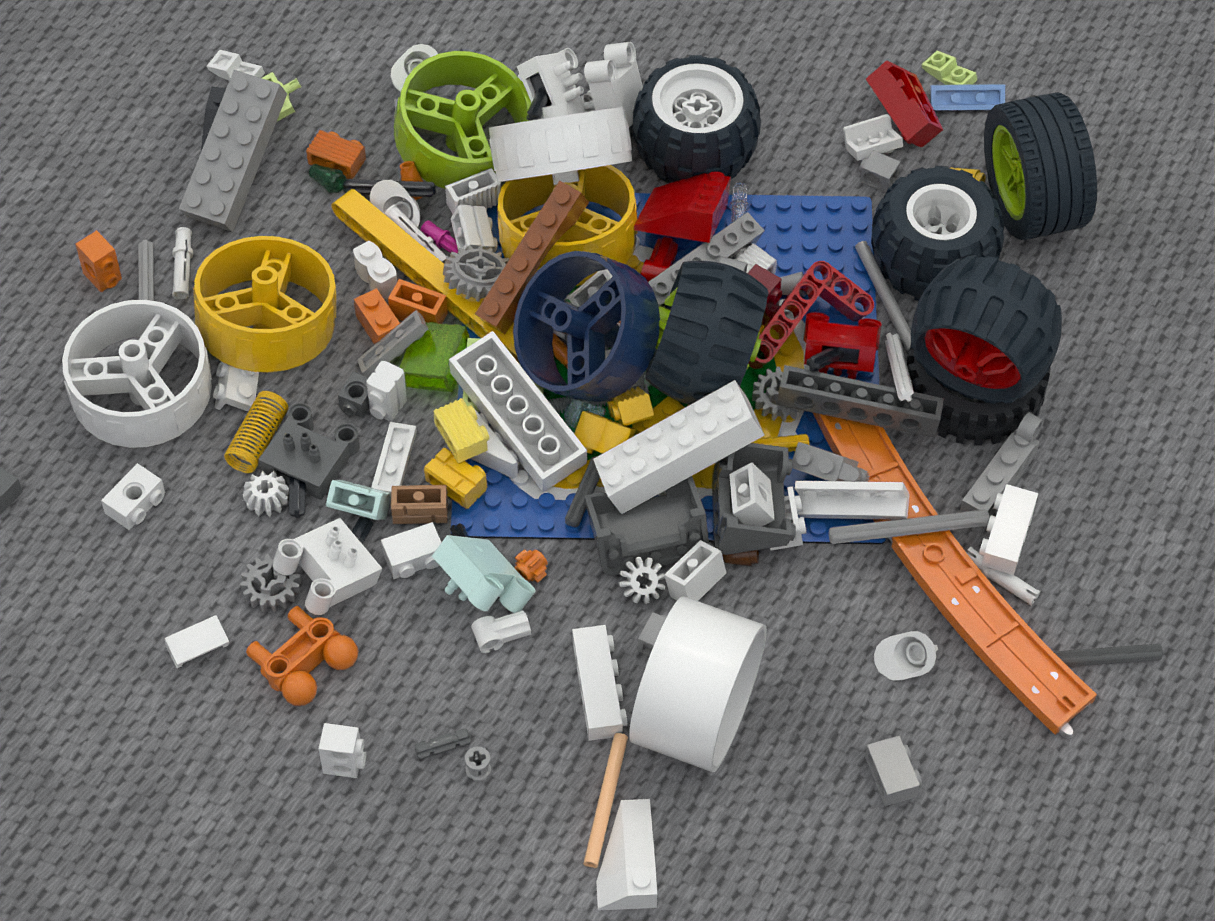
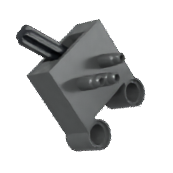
(307, 458)

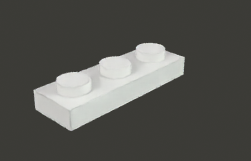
(394, 456)

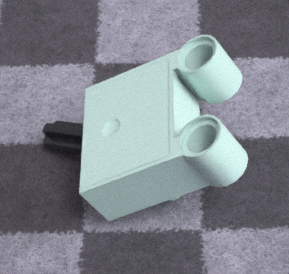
(481, 572)

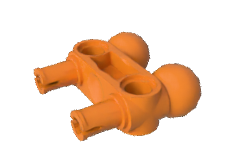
(302, 655)

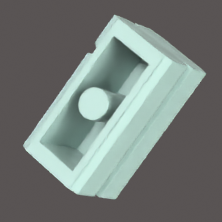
(358, 499)

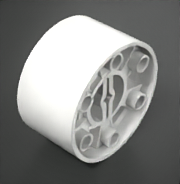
(697, 683)

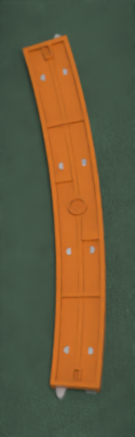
(963, 590)

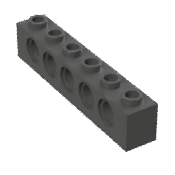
(859, 401)

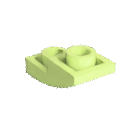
(946, 70)

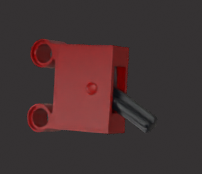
(840, 345)

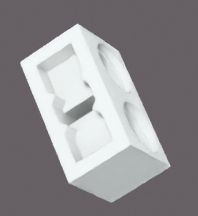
(341, 750)

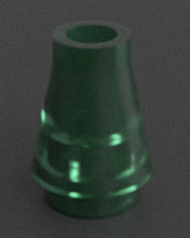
(328, 177)

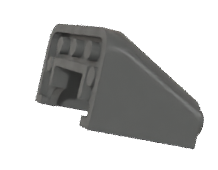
(655, 529)
(728, 531)

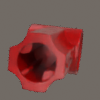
(660, 259)

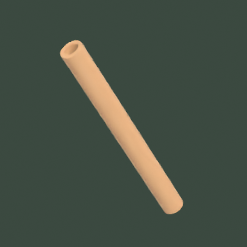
(605, 800)

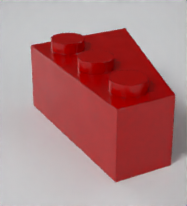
(906, 103)

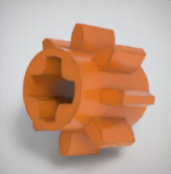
(531, 565)

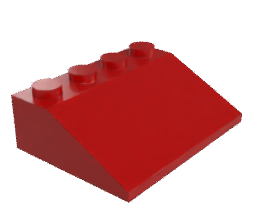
(686, 207)

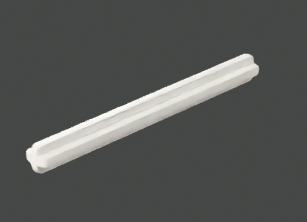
(899, 367)

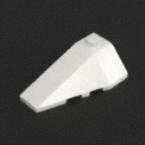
(628, 865)

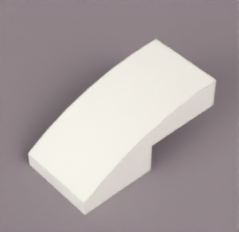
(226, 62)

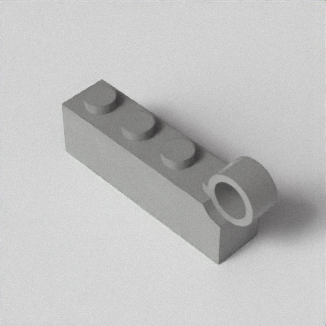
(1005, 466)

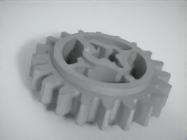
(473, 271)

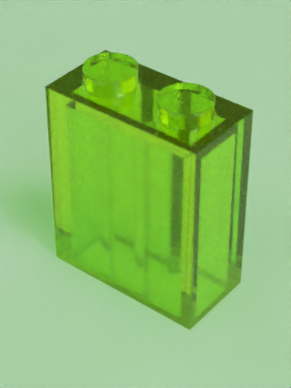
(428, 358)

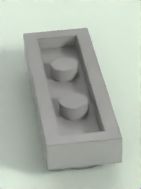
(393, 343)

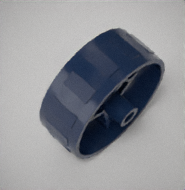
(588, 328)

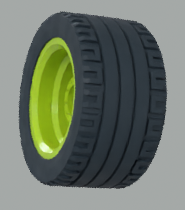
(1040, 165)

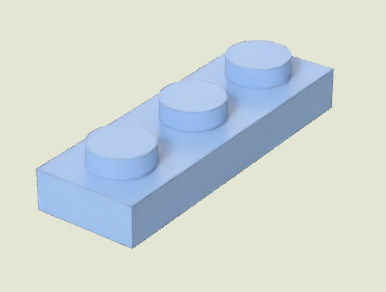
(966, 96)

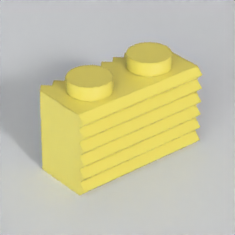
(460, 430)

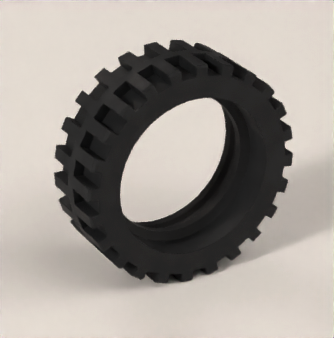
(974, 419)

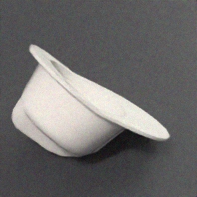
(408, 62)
(390, 192)
(905, 655)

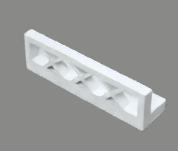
(853, 499)

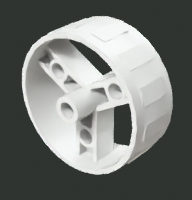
(560, 144)
(131, 372)

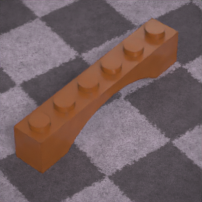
(553, 220)

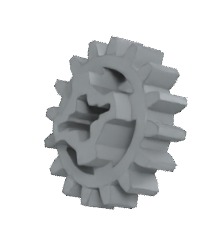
(769, 399)
(273, 591)

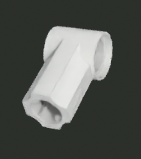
(494, 632)

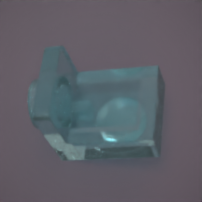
(574, 410)

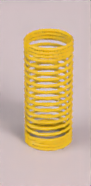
(264, 409)

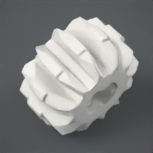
(266, 493)
(634, 585)

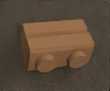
(419, 504)

